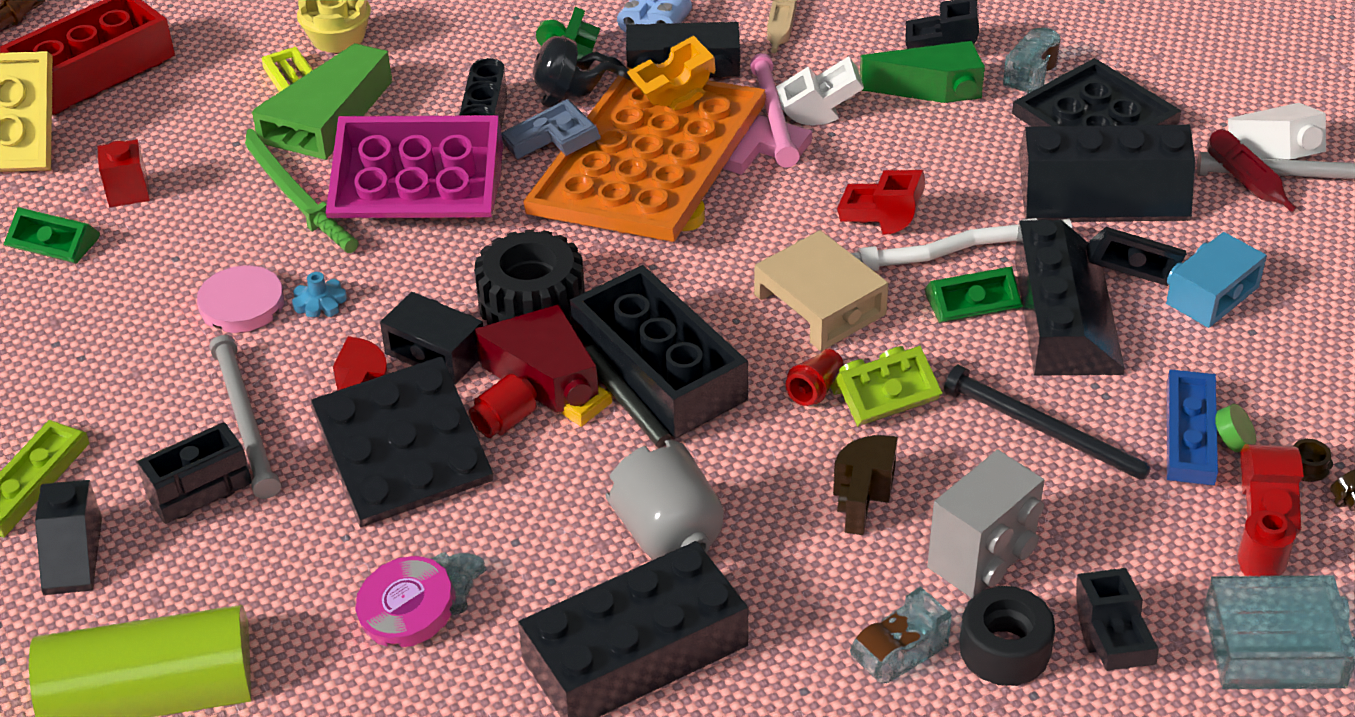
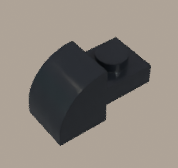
(955, 24)
(1112, 619)

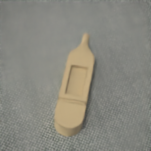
(780, 22)

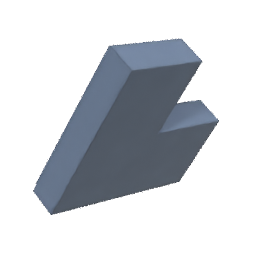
(559, 124)

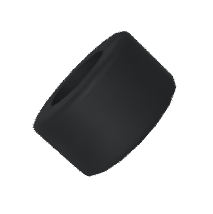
(1000, 659)

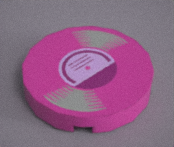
(405, 601)

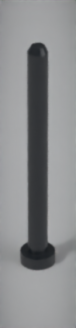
(960, 382)

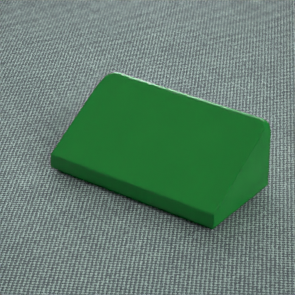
(50, 235)
(973, 294)

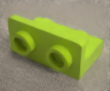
(887, 385)

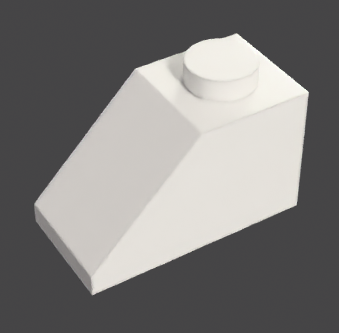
(1282, 131)

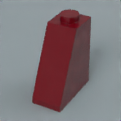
(544, 352)

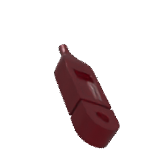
(1247, 168)

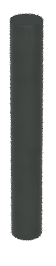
(628, 399)

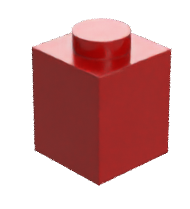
(123, 173)

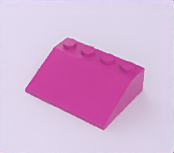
(415, 167)

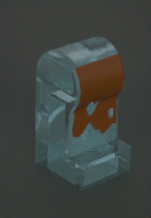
(1030, 60)
(903, 637)

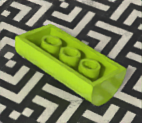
(143, 666)

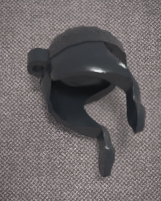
(567, 78)

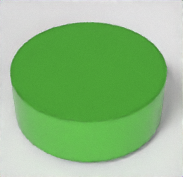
(1235, 427)

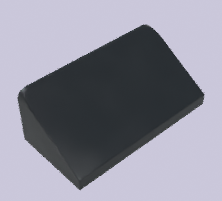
(1133, 255)

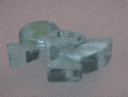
(461, 570)

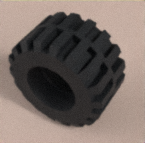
(527, 275)

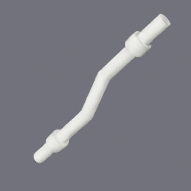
(876, 258)

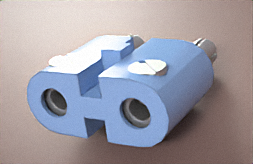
(653, 12)

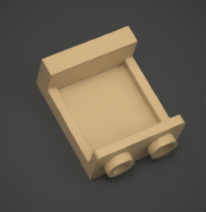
(823, 287)

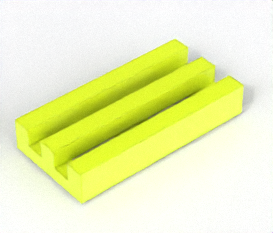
(280, 57)

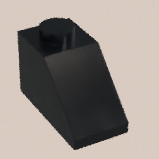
(67, 536)

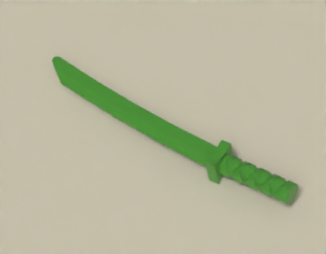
(314, 212)

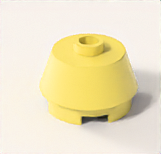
(334, 23)

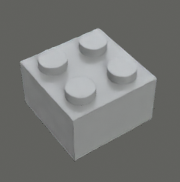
(985, 523)

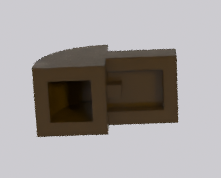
(864, 474)

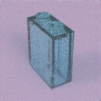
(1280, 632)

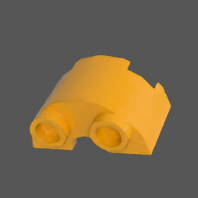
(678, 79)

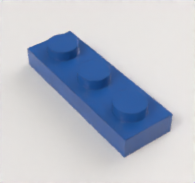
(1191, 427)

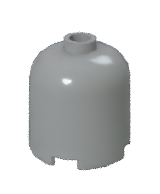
(665, 500)

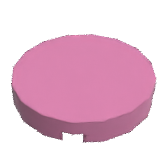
(240, 298)

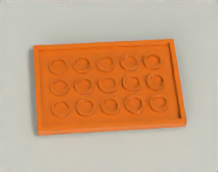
(649, 160)

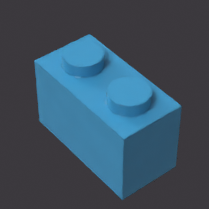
(1215, 279)

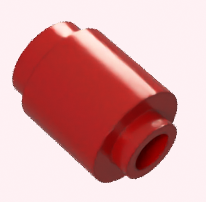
(503, 405)
(1266, 544)

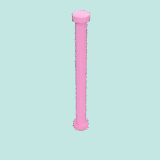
(786, 152)

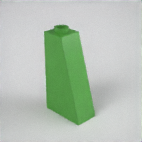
(307, 112)

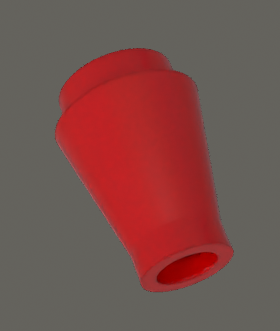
(812, 379)

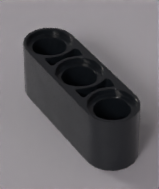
(485, 89)

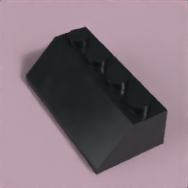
(1107, 173)
(1064, 303)

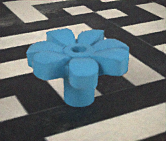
(318, 296)

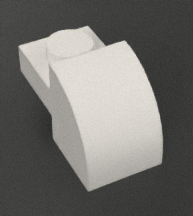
(813, 98)

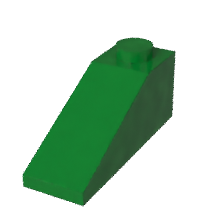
(926, 73)

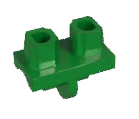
(577, 30)

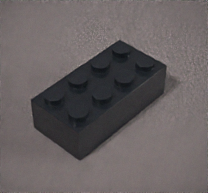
(661, 350)
(634, 633)

